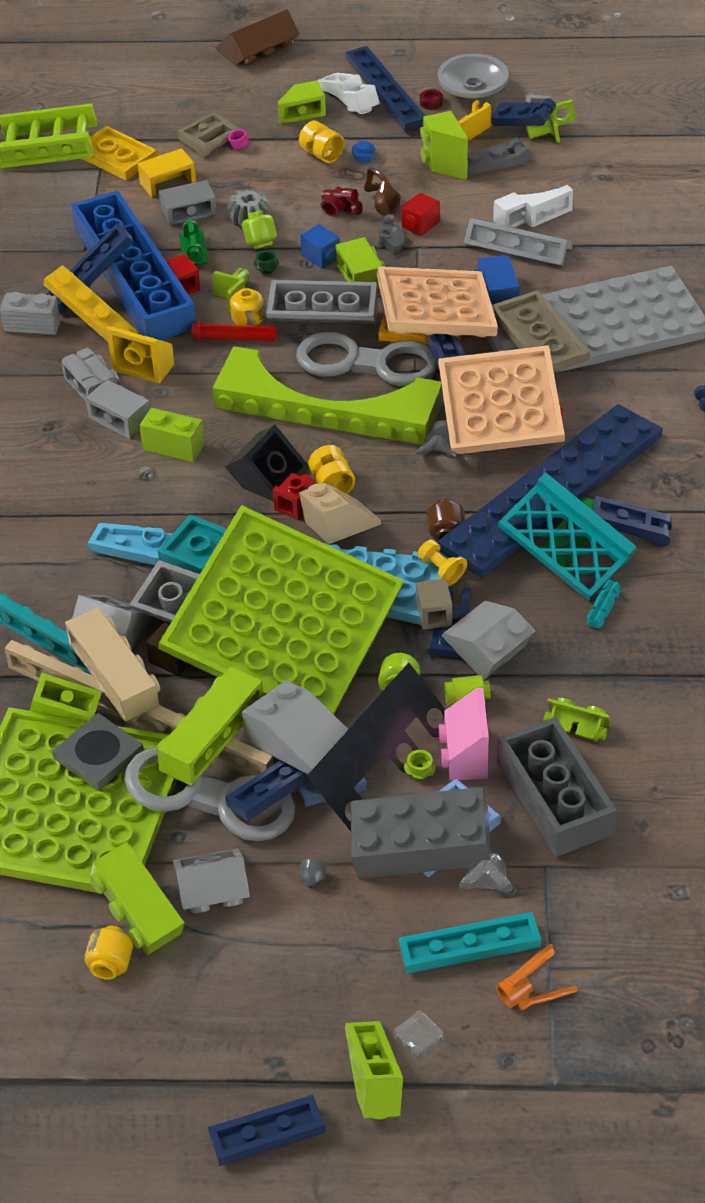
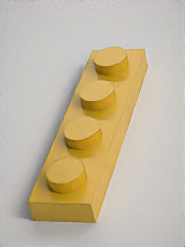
(85, 302)

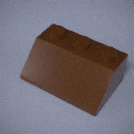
(259, 39)

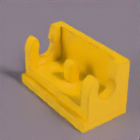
(477, 121)

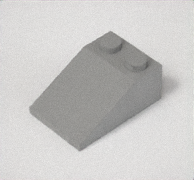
(292, 726)

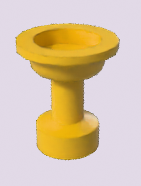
(449, 569)

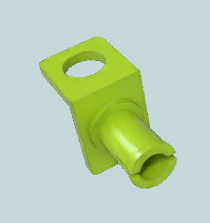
(553, 122)
(227, 285)

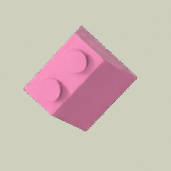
(465, 738)

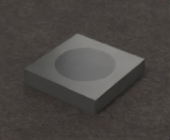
(97, 751)

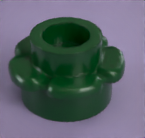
(266, 261)

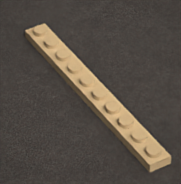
(159, 720)

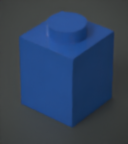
(319, 246)

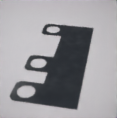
(372, 734)

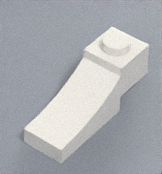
(351, 91)
(532, 208)

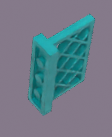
(585, 522)

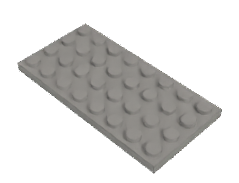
(624, 315)

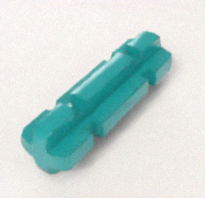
(603, 604)

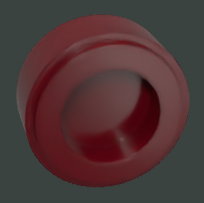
(431, 99)

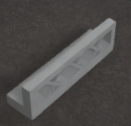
(517, 241)

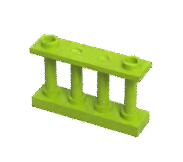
(49, 148)

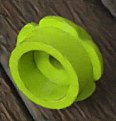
(420, 764)

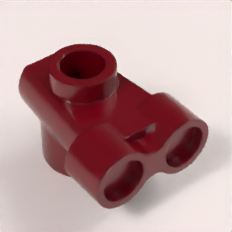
(341, 200)

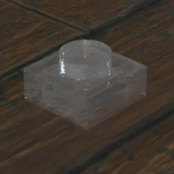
(418, 1035)

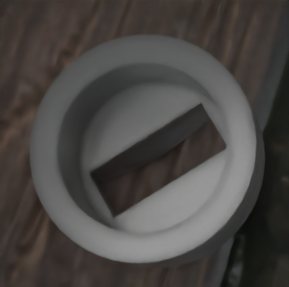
(312, 872)

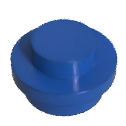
(363, 151)

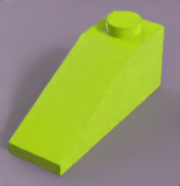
(374, 1070)

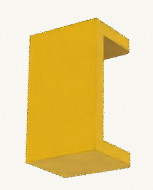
(165, 168)

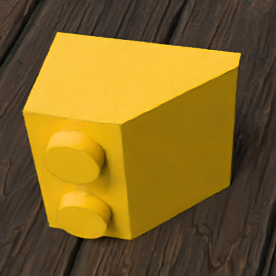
(139, 355)

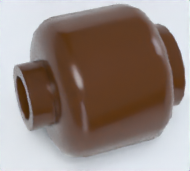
(444, 517)

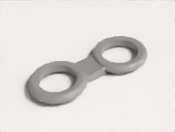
(365, 359)
(208, 796)

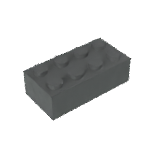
(556, 787)
(420, 832)

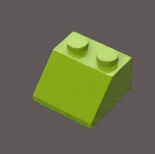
(445, 145)

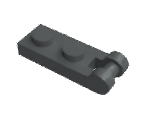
(498, 157)

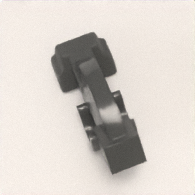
(391, 235)

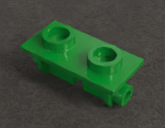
(193, 243)

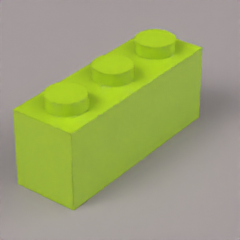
(136, 899)

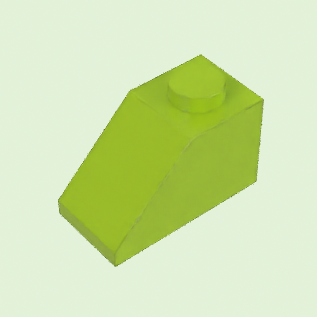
(302, 103)
(64, 698)

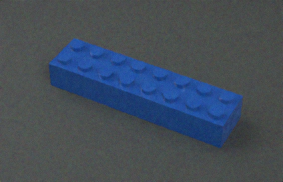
(140, 273)

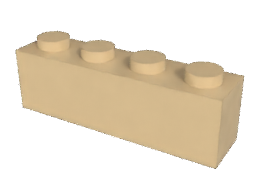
(113, 663)

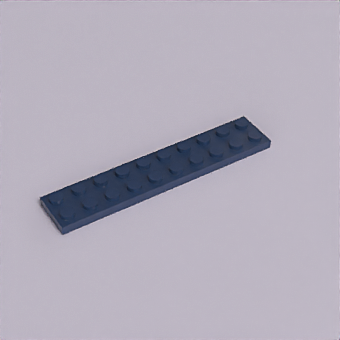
(577, 466)

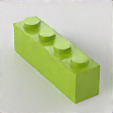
(208, 726)

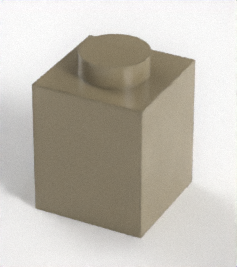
(434, 604)

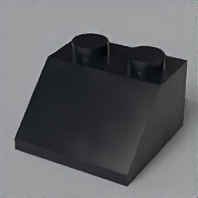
(266, 462)

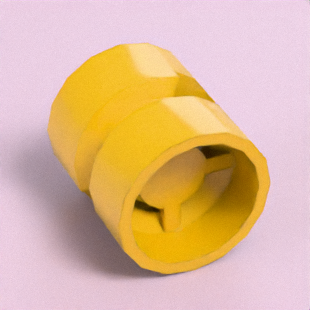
(321, 142)
(332, 468)

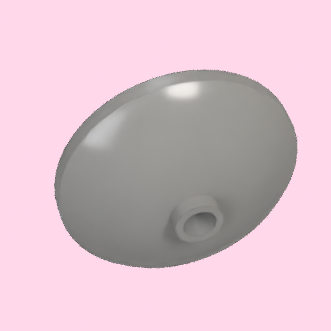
(473, 76)

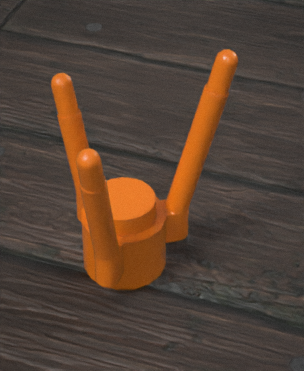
(517, 987)

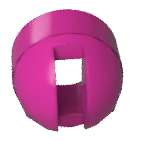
(238, 139)

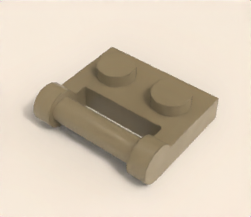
(205, 129)

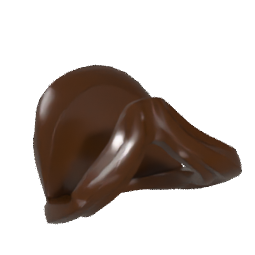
(386, 198)

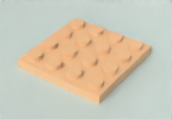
(436, 301)
(501, 400)

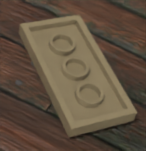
(535, 323)

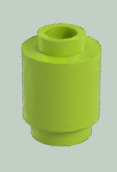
(462, 686)

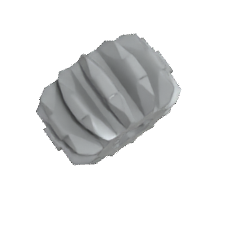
(246, 203)

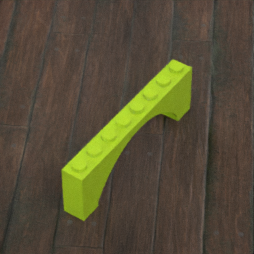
(399, 415)

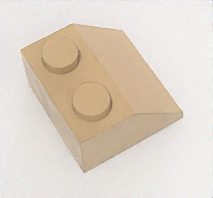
(335, 513)

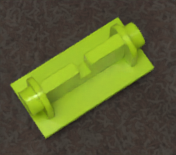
(589, 720)

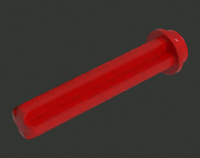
(233, 332)

